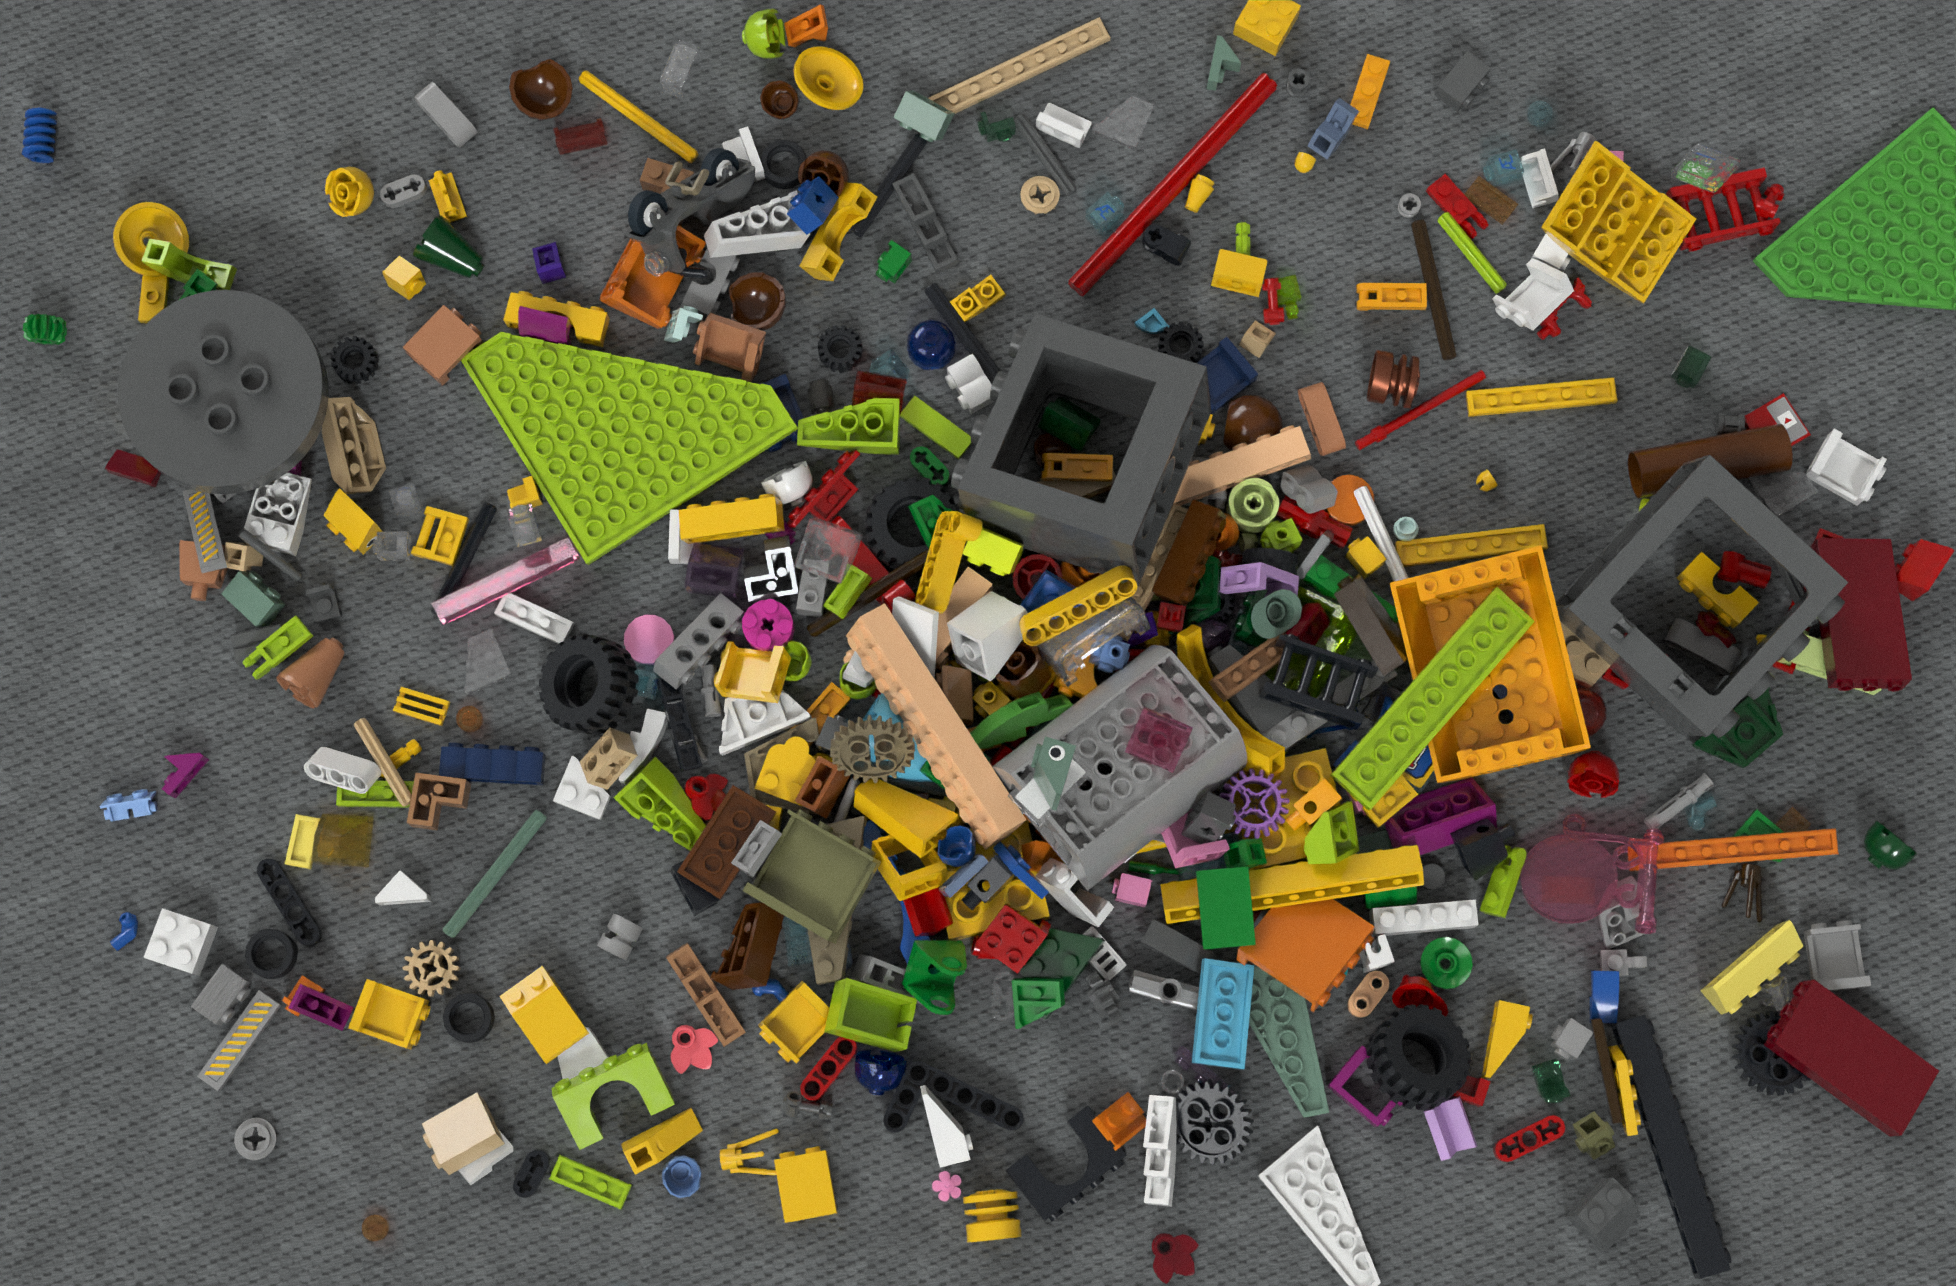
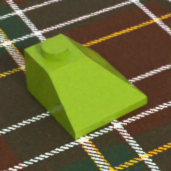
(1332, 836)

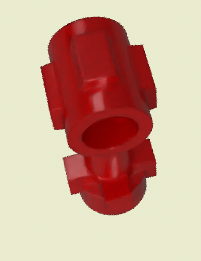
(1767, 207)
(1273, 314)

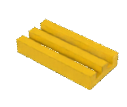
(402, 700)

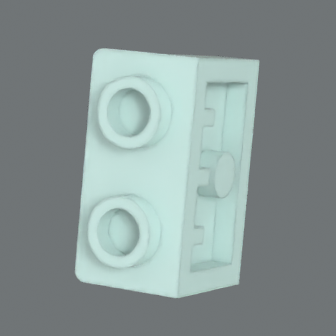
(678, 324)

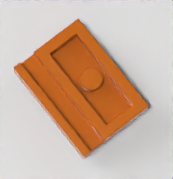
(1121, 1121)

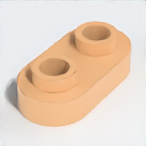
(1366, 992)

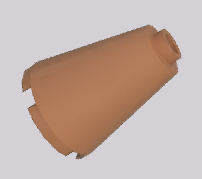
(313, 672)

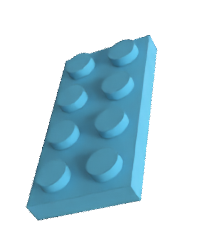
(1223, 1014)

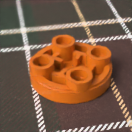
(1346, 506)

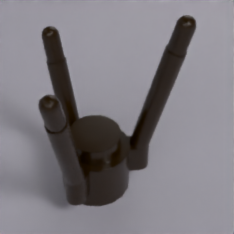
(1750, 878)

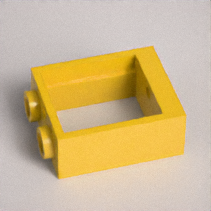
(912, 883)

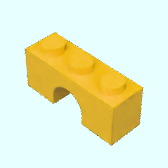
(1699, 580)

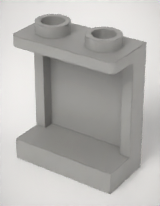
(756, 849)
(1836, 956)

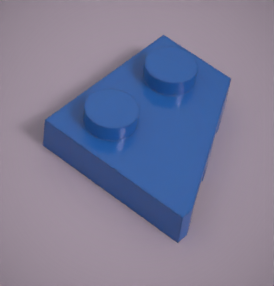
(1020, 868)

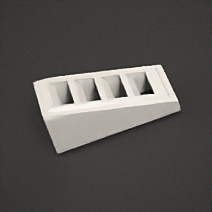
(1113, 956)

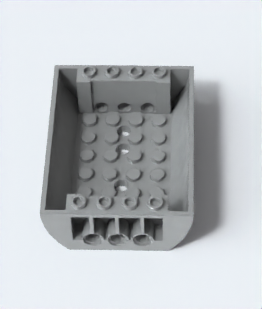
(1138, 799)

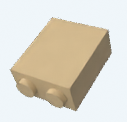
(462, 1134)

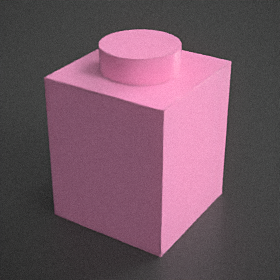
(1132, 889)

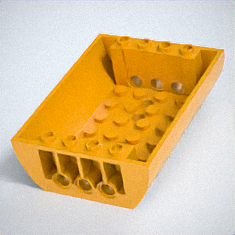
(1534, 671)

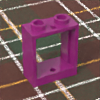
(1343, 1075)

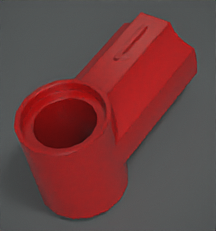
(1737, 568)

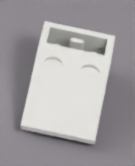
(280, 513)

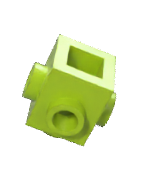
(1281, 536)

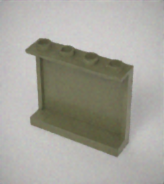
(814, 876)

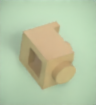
(241, 556)

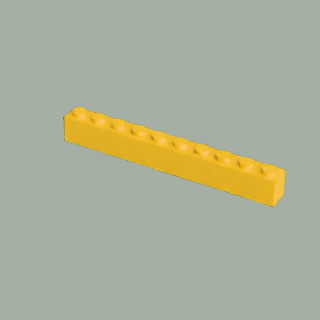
(1309, 882)

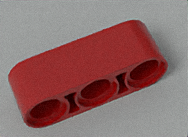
(823, 1080)

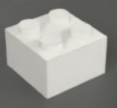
(180, 942)

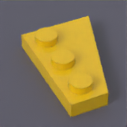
(1627, 1093)

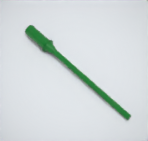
(1149, 868)

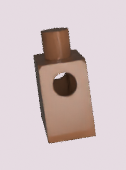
(191, 573)

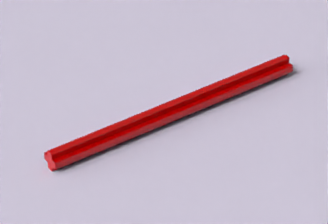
(1172, 184)

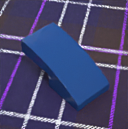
(1604, 995)

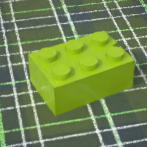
(870, 1015)

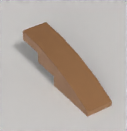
(705, 994)

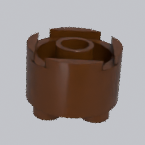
(1024, 671)

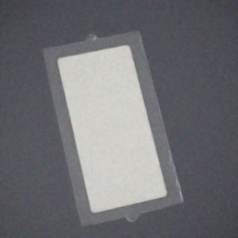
(1032, 801)

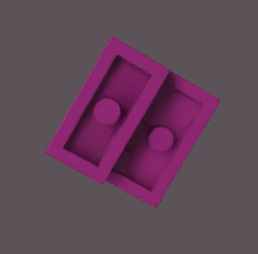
(543, 326)

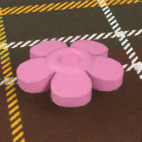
(947, 1186)

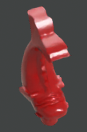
(1549, 325)

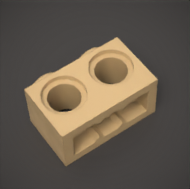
(608, 758)

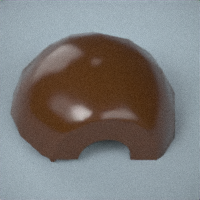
(541, 90)
(757, 300)
(1249, 419)

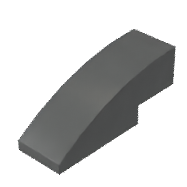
(1176, 946)

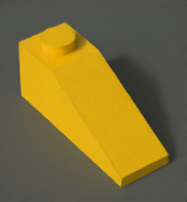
(1506, 1030)

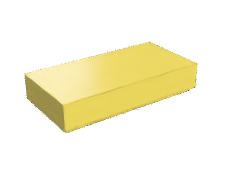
(301, 842)

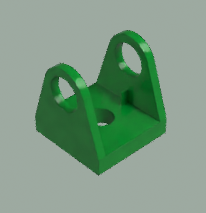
(939, 981)

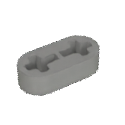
(399, 186)

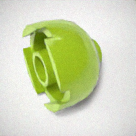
(761, 31)

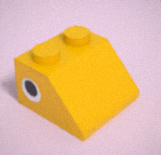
(351, 522)

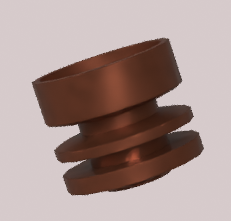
(1393, 379)

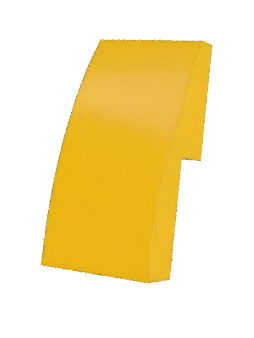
(978, 299)

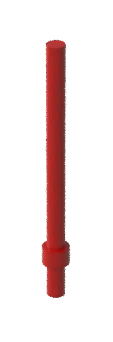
(1380, 433)

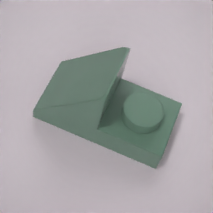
(1222, 60)

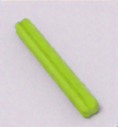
(1472, 253)

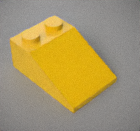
(544, 1014)

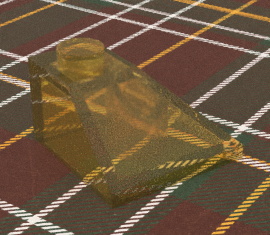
(343, 840)

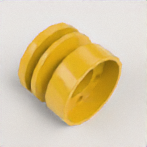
(992, 1216)

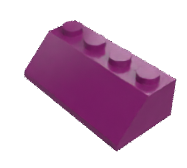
(1436, 814)

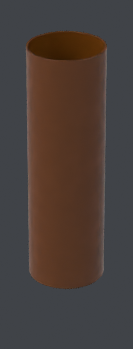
(1741, 453)

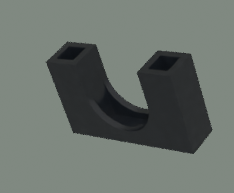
(1049, 1197)

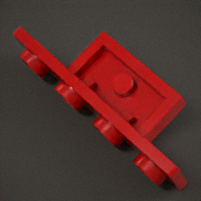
(830, 495)

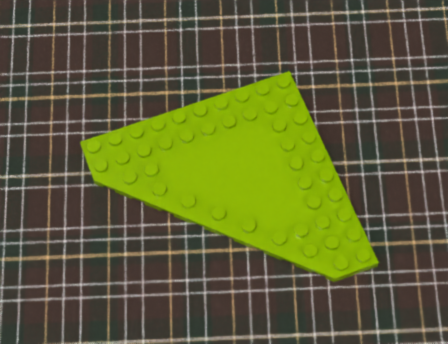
(618, 434)

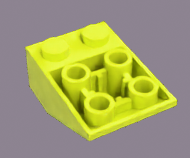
(994, 550)

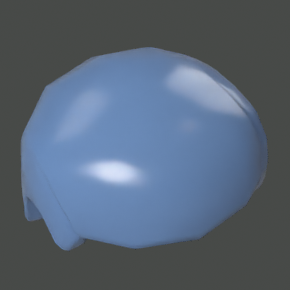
(681, 1176)

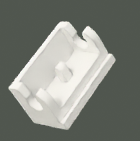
(1539, 179)
(1377, 956)

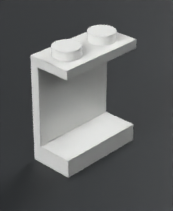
(1086, 906)

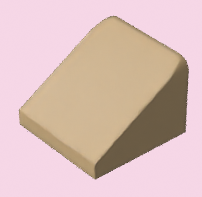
(1257, 339)

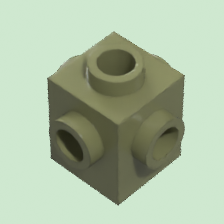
(1593, 1135)

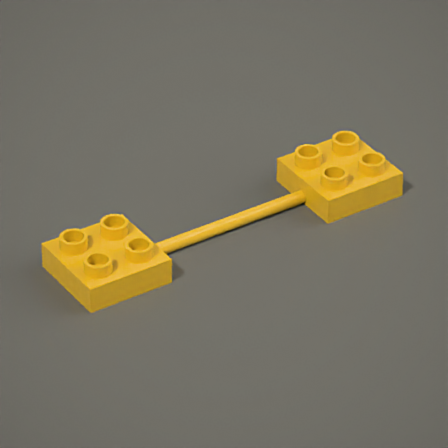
(1280, 847)

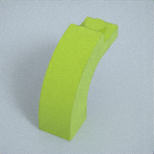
(179, 265)

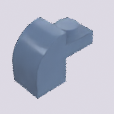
(1333, 129)

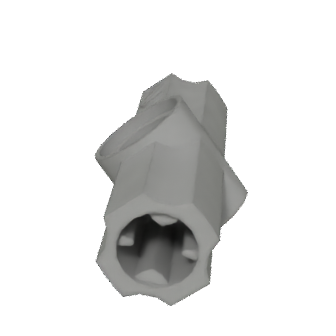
(1152, 987)

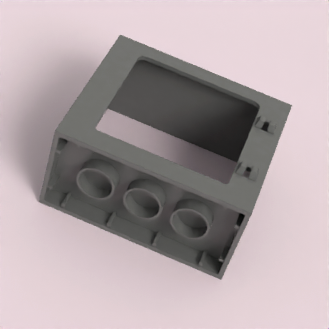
(1637, 660)

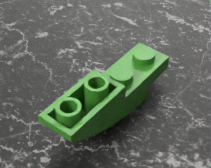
(1010, 720)

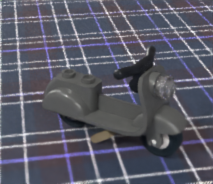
(711, 192)

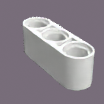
(342, 770)

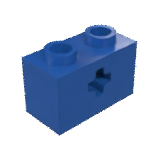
(812, 204)

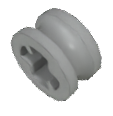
(1403, 200)

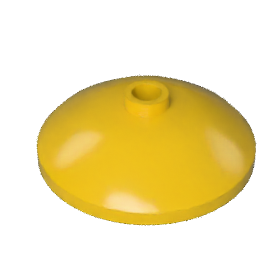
(828, 78)
(151, 222)

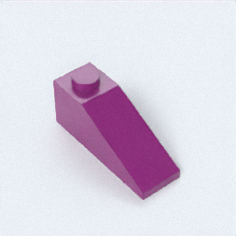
(321, 1007)

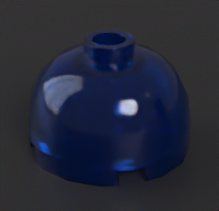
(931, 345)
(879, 1072)

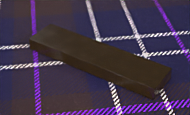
(1606, 1070)

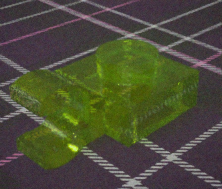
(1289, 295)

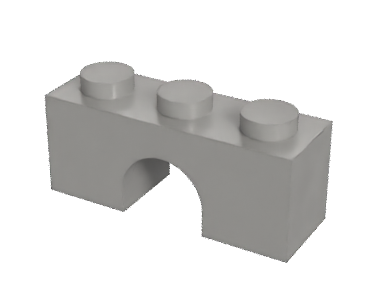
(705, 296)

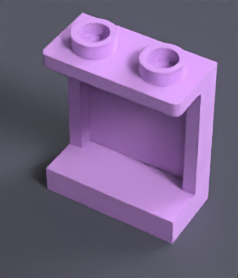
(1256, 577)

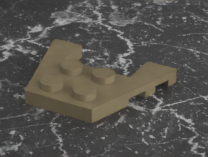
(755, 759)

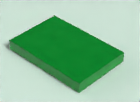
(1225, 907)

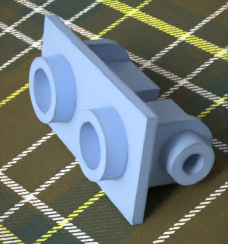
(119, 806)

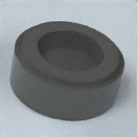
(1433, 876)

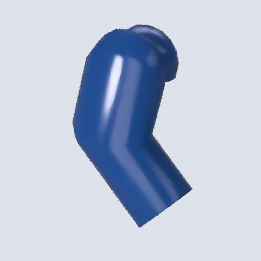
(128, 931)

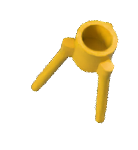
(732, 1158)

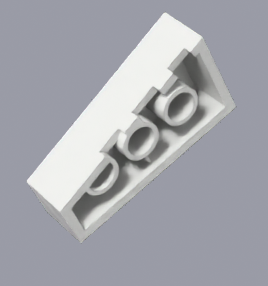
(756, 230)

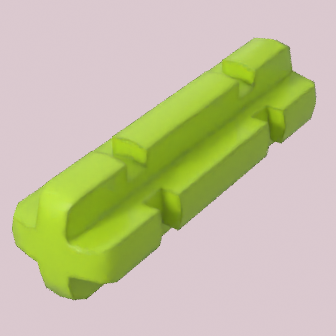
(1242, 239)

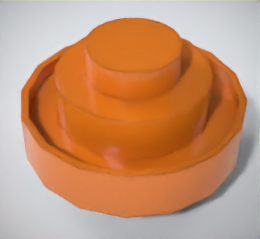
(1229, 535)

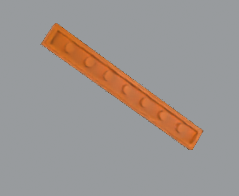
(1744, 849)

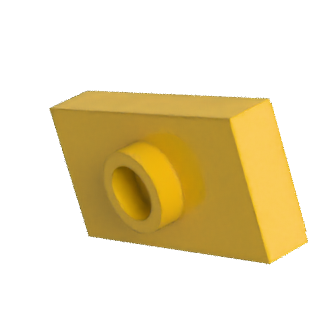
(153, 297)

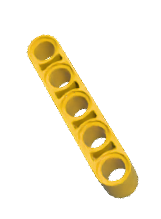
(1071, 616)

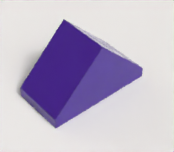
(548, 263)

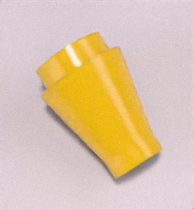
(1199, 191)

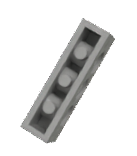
(720, 612)

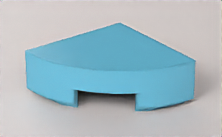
(1151, 322)

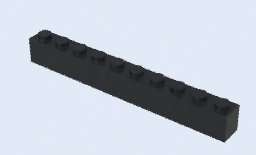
(1671, 1148)

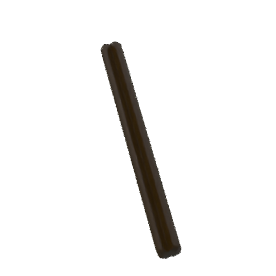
(1434, 290)
(871, 593)

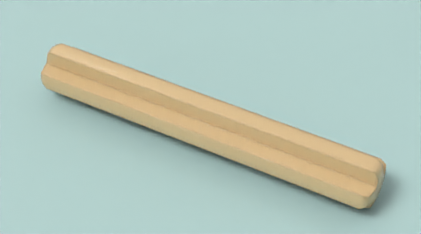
(383, 761)

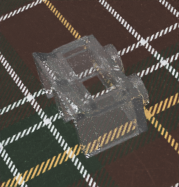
(678, 68)

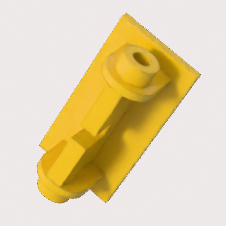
(447, 196)

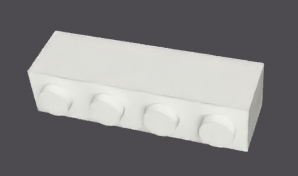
(1424, 918)

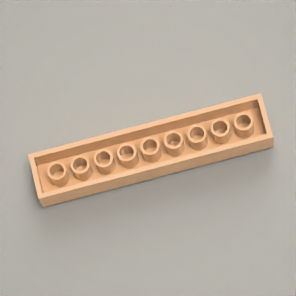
(934, 726)

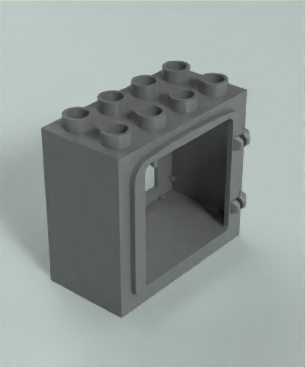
(1109, 374)

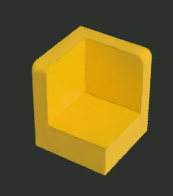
(525, 493)

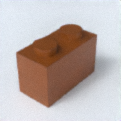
(822, 787)

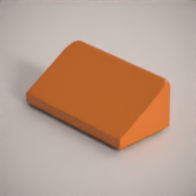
(1038, 853)

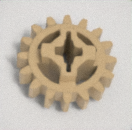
(436, 958)

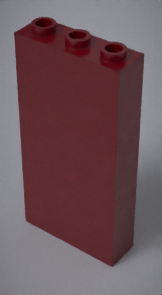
(1867, 636)
(1851, 1057)

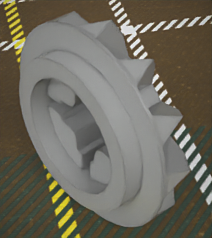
(247, 1130)

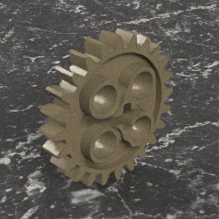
(852, 749)

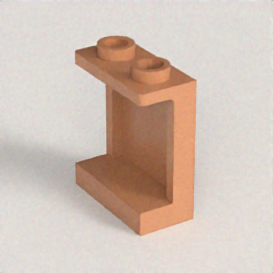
(442, 343)
(730, 345)

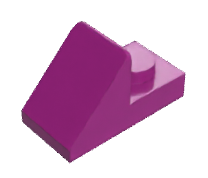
(188, 767)

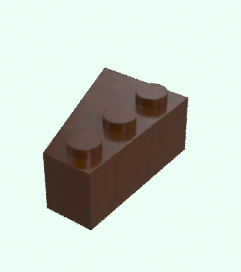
(752, 949)

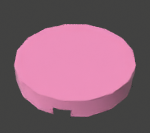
(647, 638)

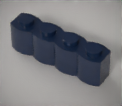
(493, 765)

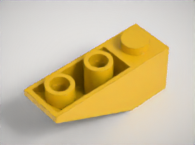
(661, 1140)

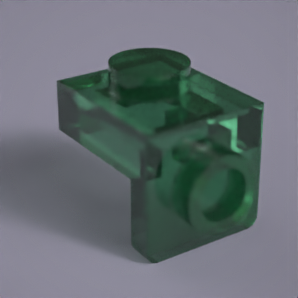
(998, 130)
(1550, 1081)

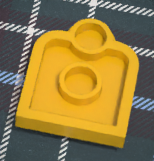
(786, 769)

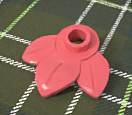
(693, 1052)

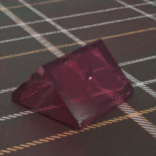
(1158, 739)

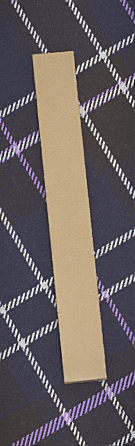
(1023, 67)

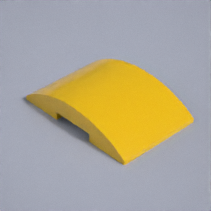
(1617, 223)

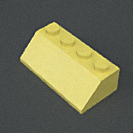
(1753, 967)

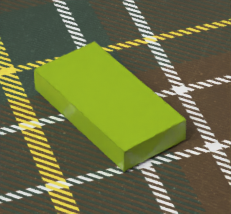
(847, 592)

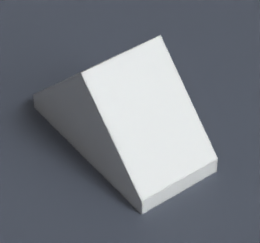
(401, 891)

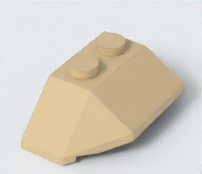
(352, 446)

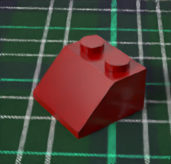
(1921, 567)

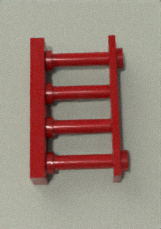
(1751, 181)

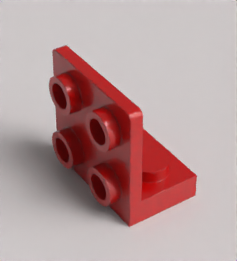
(1013, 937)

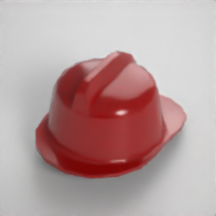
(1418, 991)

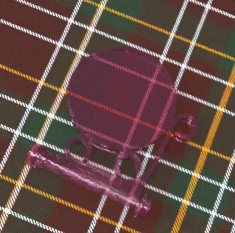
(1577, 879)

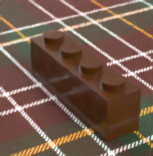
(1189, 553)

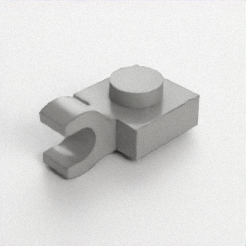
(1618, 961)

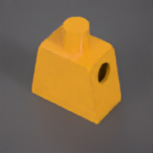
(1325, 799)

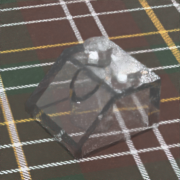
(827, 549)

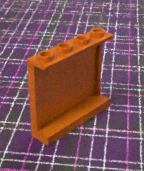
(1309, 946)

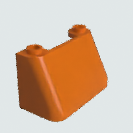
(641, 293)

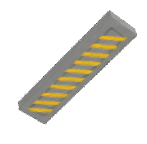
(204, 530)
(239, 1040)

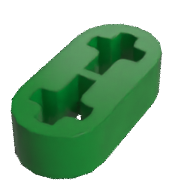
(933, 461)

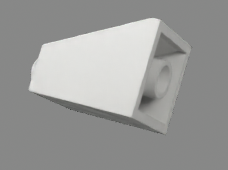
(986, 634)

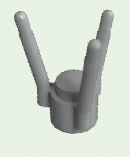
(1581, 147)

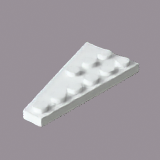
(1315, 1199)

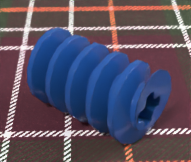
(37, 133)

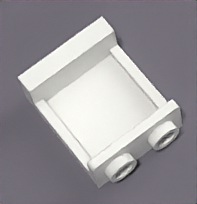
(1535, 296)
(1845, 469)

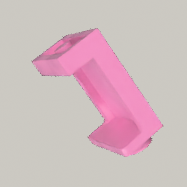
(1187, 851)

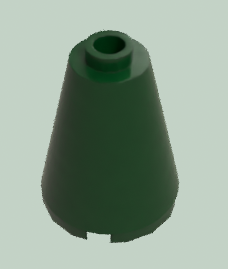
(448, 249)

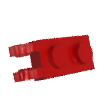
(1452, 200)

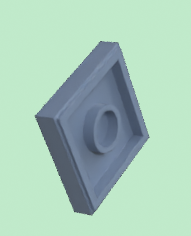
(963, 875)

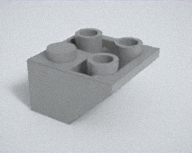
(1619, 922)

